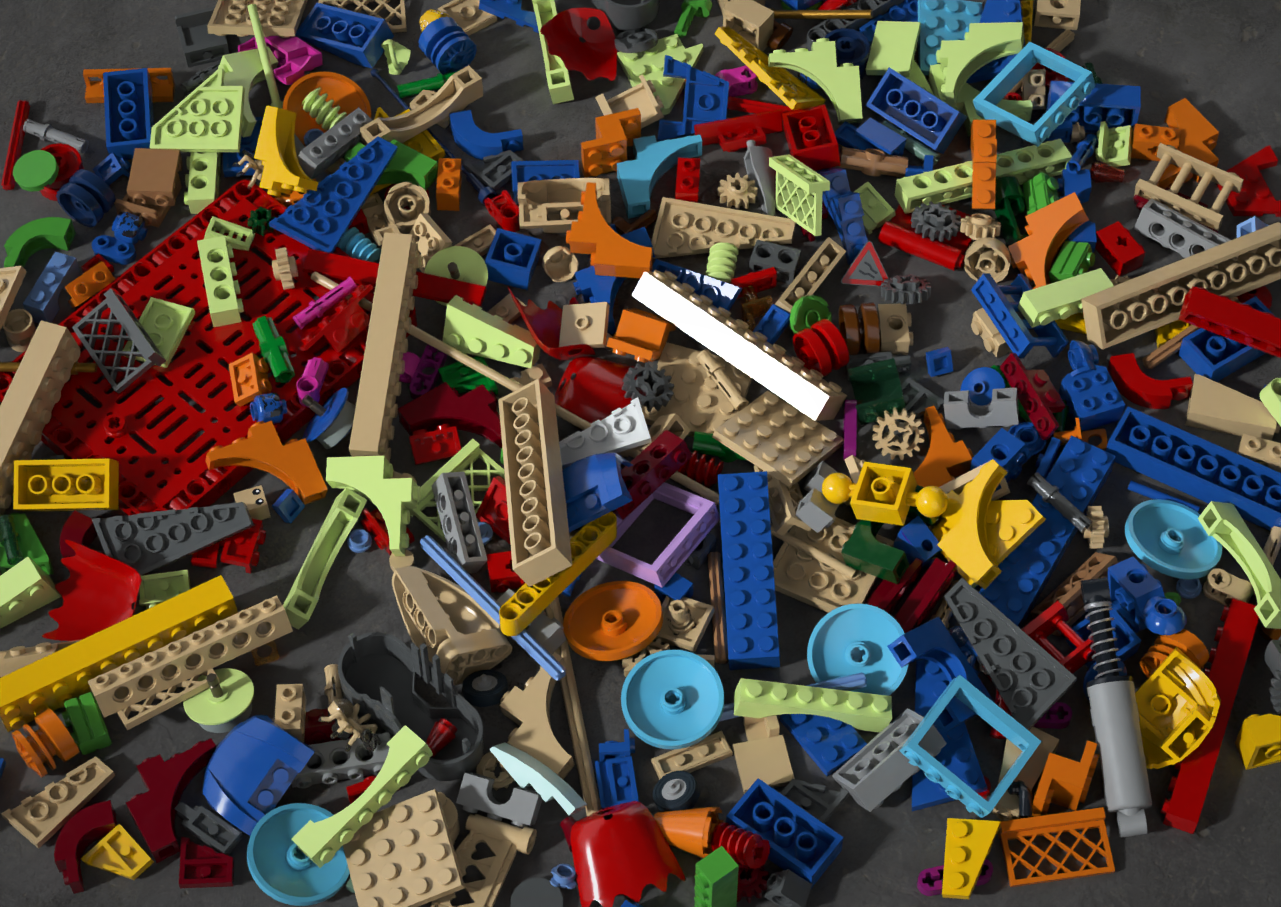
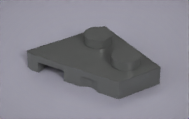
(494, 169)
(919, 398)

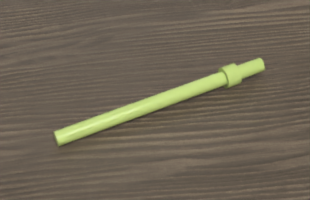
(265, 59)

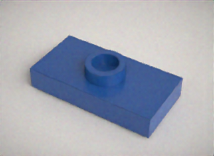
(846, 137)
(773, 323)
(1046, 461)

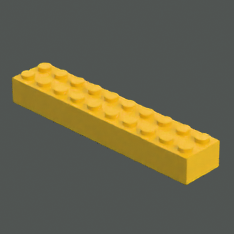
(67, 672)

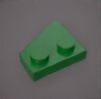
(465, 378)

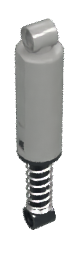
(1115, 719)

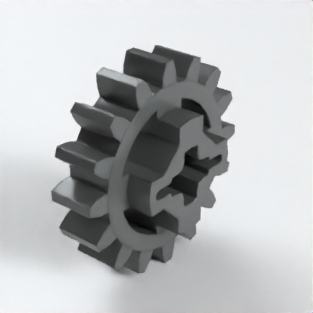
(935, 221)
(906, 289)
(648, 386)

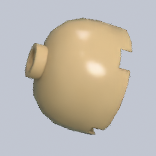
(987, 256)

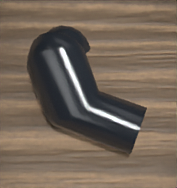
(1025, 797)

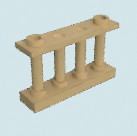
(1189, 207)

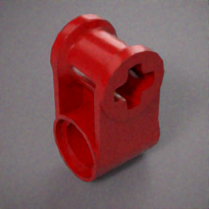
(504, 211)

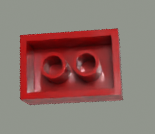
(811, 137)

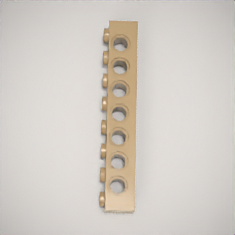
(190, 656)

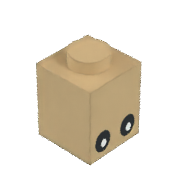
(255, 502)

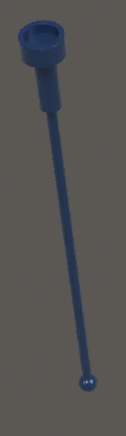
(484, 192)

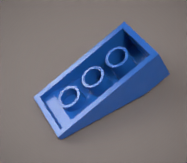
(346, 34)

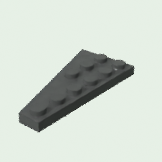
(167, 536)
(1018, 666)

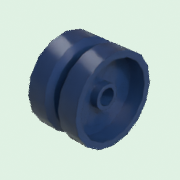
(850, 48)
(86, 198)

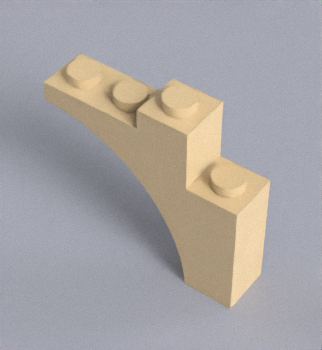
(532, 714)

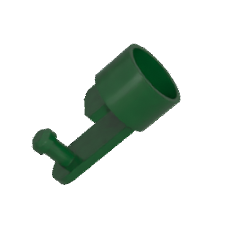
(1008, 207)

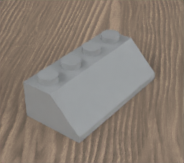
(881, 766)

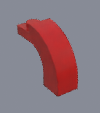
(1143, 389)

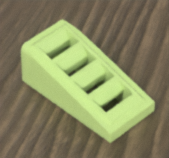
(223, 226)

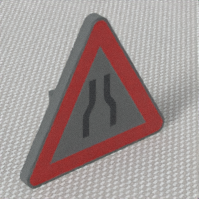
(865, 268)

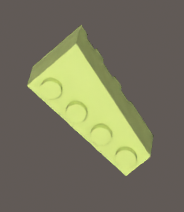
(487, 335)
(24, 591)

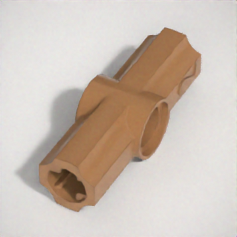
(873, 162)

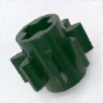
(260, 221)

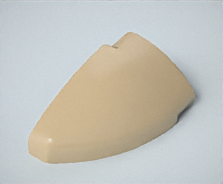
(448, 623)

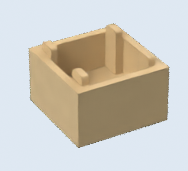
(750, 21)

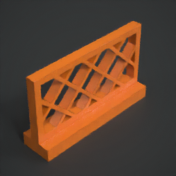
(1054, 824)

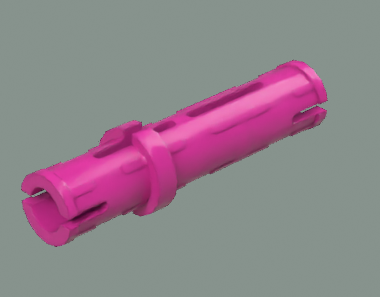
(324, 303)

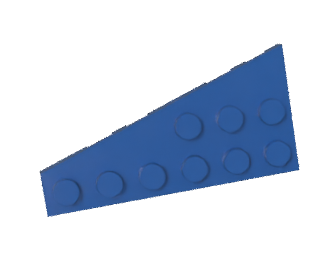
(326, 214)

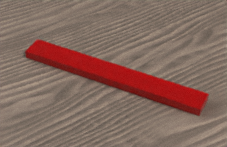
(366, 272)

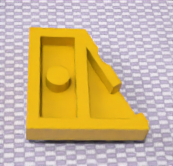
(119, 855)

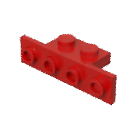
(736, 131)
(343, 324)

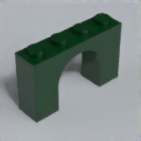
(873, 557)

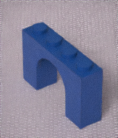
(936, 644)

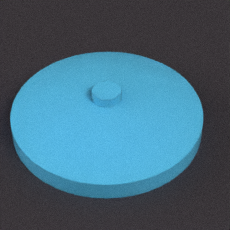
(1171, 539)
(854, 642)
(672, 699)
(283, 868)

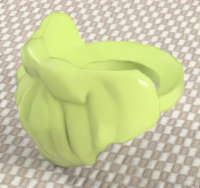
(396, 55)

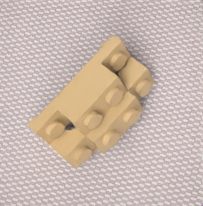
(556, 202)

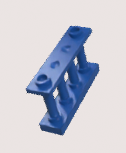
(1009, 323)

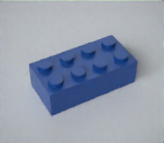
(1107, 102)
(128, 111)
(916, 111)
(1217, 355)
(794, 835)

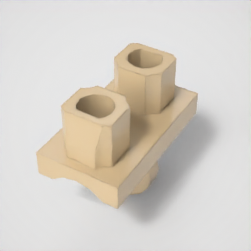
(1034, 88)

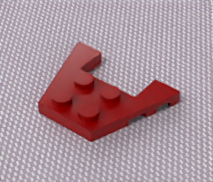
(1255, 195)

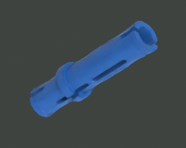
(1083, 151)

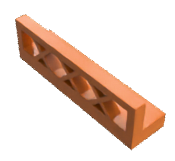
(161, 89)

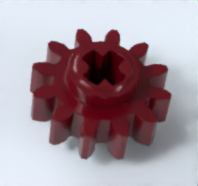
(753, 886)

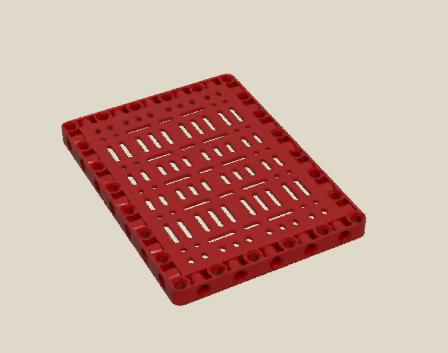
(140, 283)

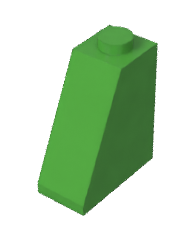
(29, 545)

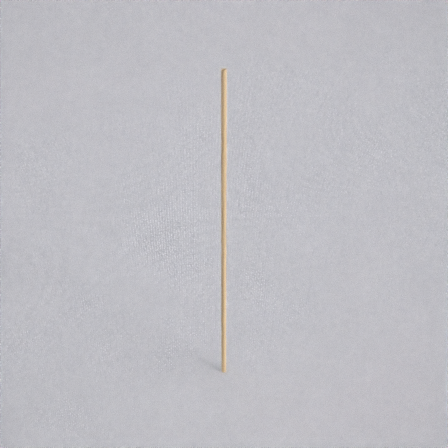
(583, 424)

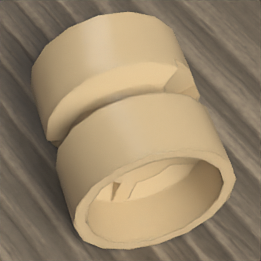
(19, 329)

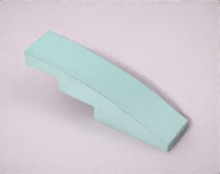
(531, 772)

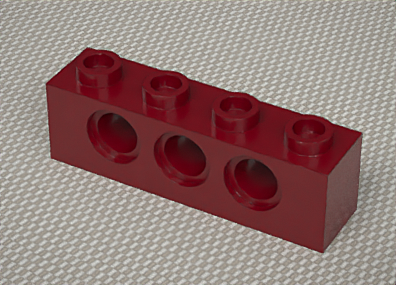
(652, 469)

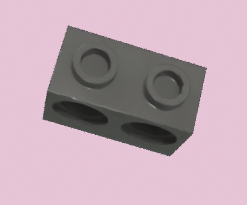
(783, 258)

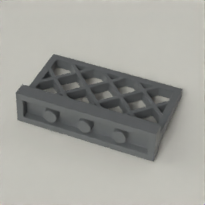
(135, 332)

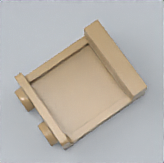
(639, 97)

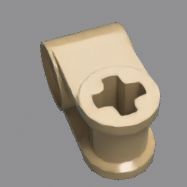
(1227, 587)

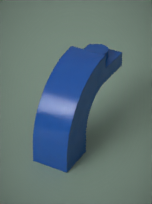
(481, 143)

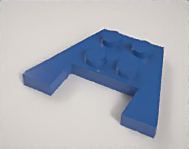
(510, 9)
(703, 99)

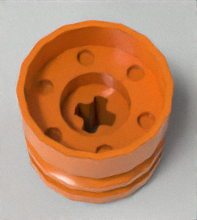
(1165, 644)
(41, 745)

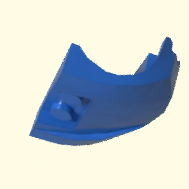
(594, 488)
(253, 770)

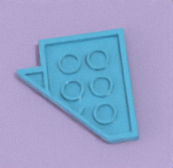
(943, 22)

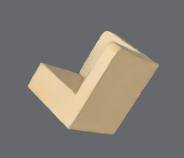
(761, 727)

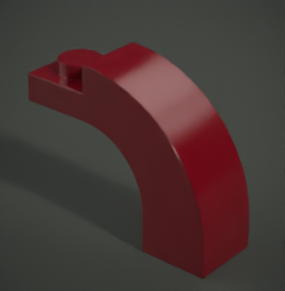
(79, 530)
(77, 834)

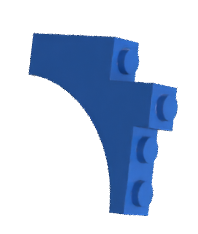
(845, 211)
(605, 288)

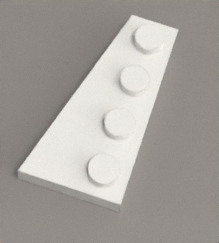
(614, 434)

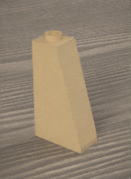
(1228, 411)
(1031, 773)

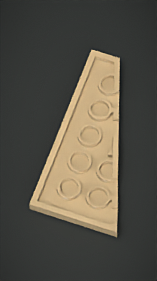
(695, 227)

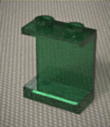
(876, 390)

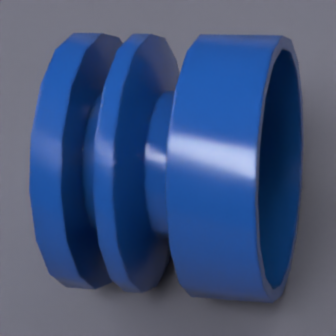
(447, 45)

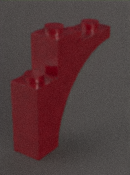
(442, 405)
(165, 784)

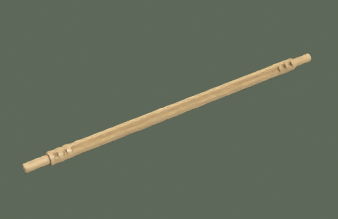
(576, 722)

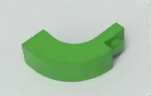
(38, 235)

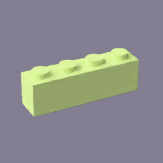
(1061, 298)

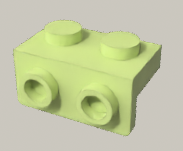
(1114, 145)
(162, 586)

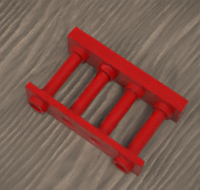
(1055, 619)

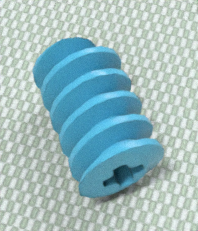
(359, 247)

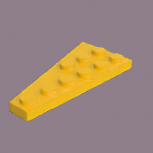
(779, 80)

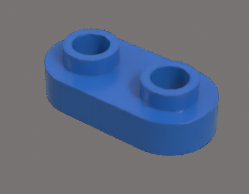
(113, 249)

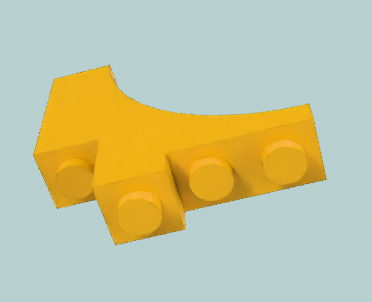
(279, 155)
(967, 513)

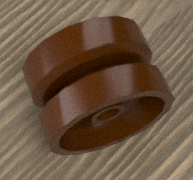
(860, 328)

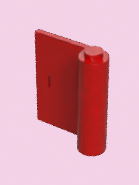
(902, 236)

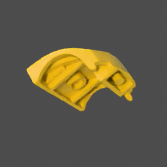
(1175, 710)

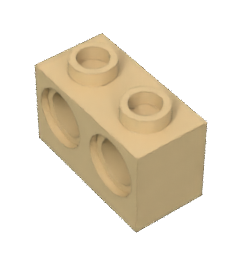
(291, 709)

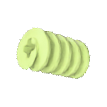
(322, 110)
(722, 261)

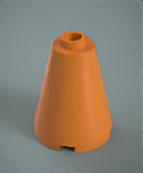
(690, 828)

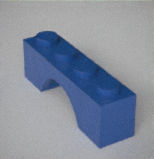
(1081, 185)

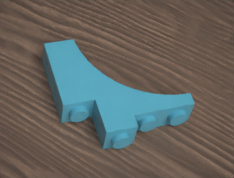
(651, 161)

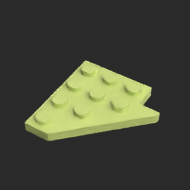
(651, 65)
(203, 120)

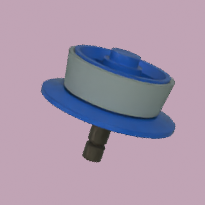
(331, 420)

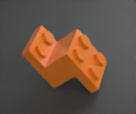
(613, 136)
(641, 335)
(1065, 781)

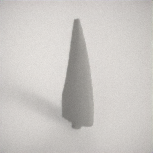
(758, 169)

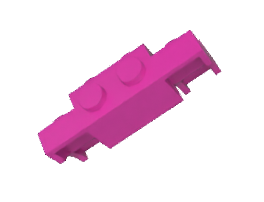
(292, 54)

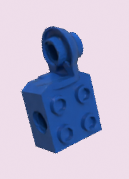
(1090, 389)
(1010, 449)
(1142, 600)

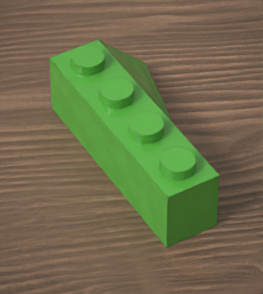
(716, 880)

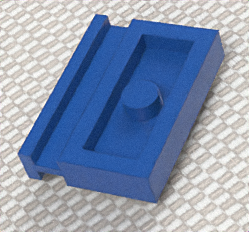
(616, 781)

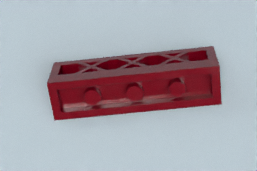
(889, 594)
(926, 594)

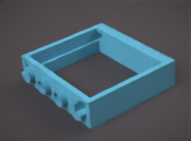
(1015, 70)
(992, 715)

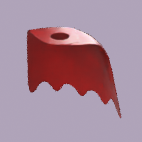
(594, 57)
(546, 328)
(594, 390)
(94, 595)
(620, 854)

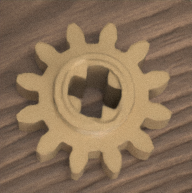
(737, 191)
(980, 226)
(284, 268)
(1098, 529)

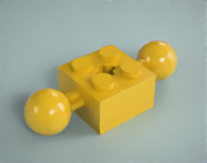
(884, 494)

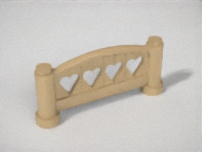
(504, 842)

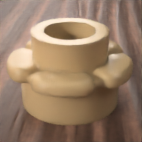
(1078, 133)

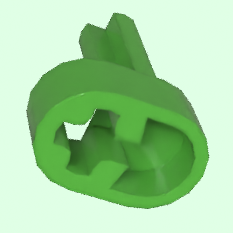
(691, 8)

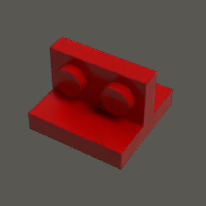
(494, 508)

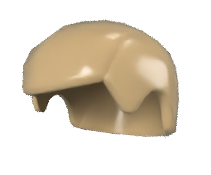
(560, 264)

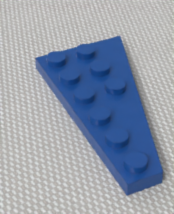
(998, 12)
(956, 755)

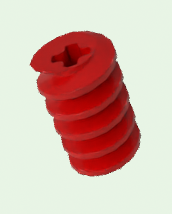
(703, 471)
(741, 845)

